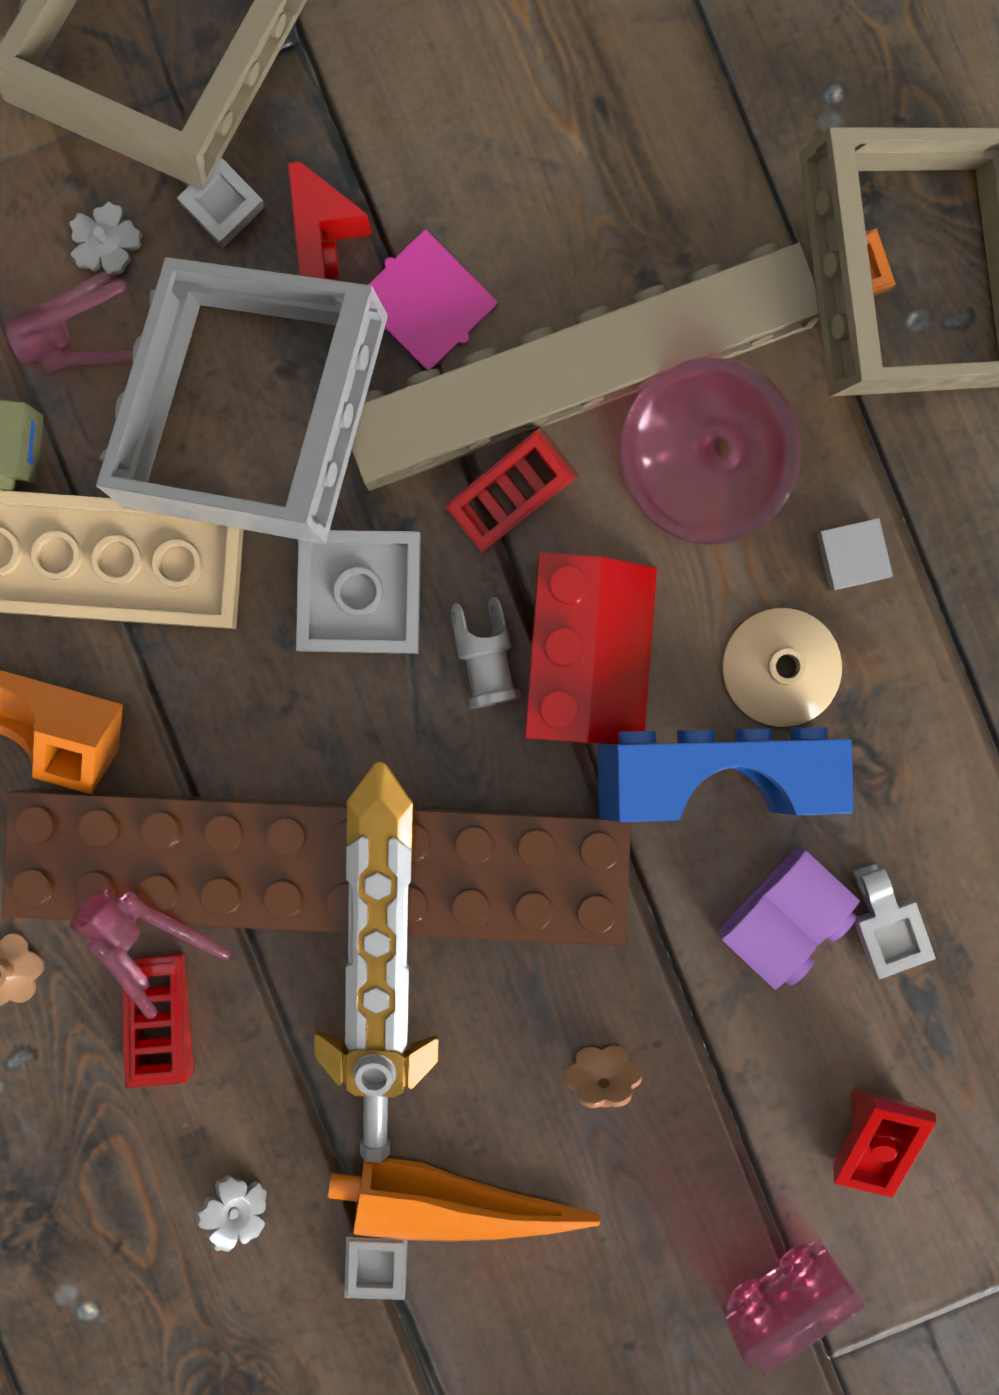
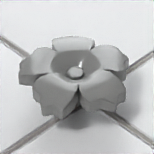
(106, 241)
(233, 1214)

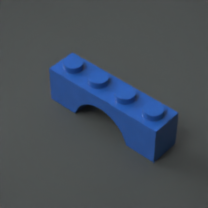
(655, 780)

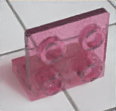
(790, 1307)

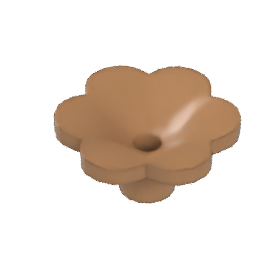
(18, 969)
(603, 1076)

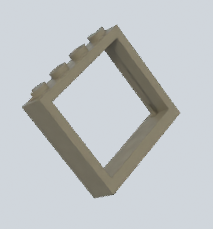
(183, 154)
(842, 255)

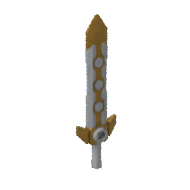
(377, 966)

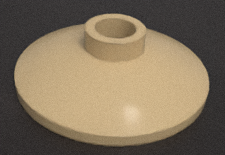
(752, 674)

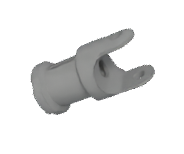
(486, 658)

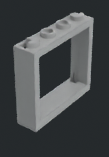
(157, 367)

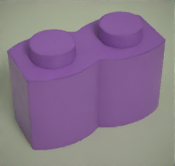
(789, 918)

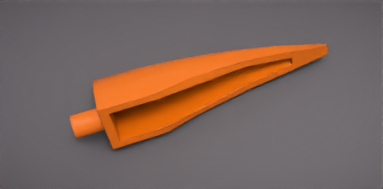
(433, 1205)

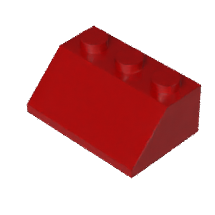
(589, 648)

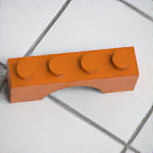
(61, 730)

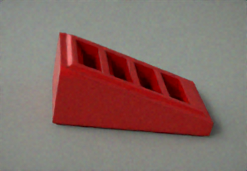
(553, 459)
(136, 1046)

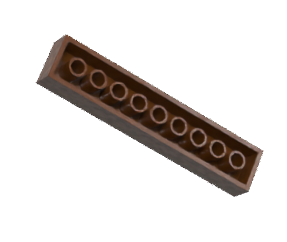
(287, 865)

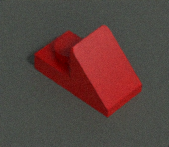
(319, 217)
(881, 1142)

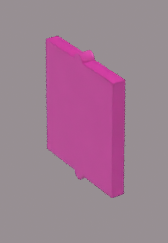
(430, 300)

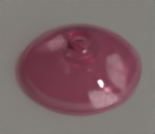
(672, 458)

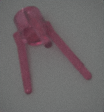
(42, 330)
(111, 930)

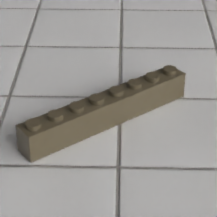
(584, 364)

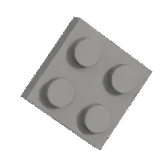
(359, 593)

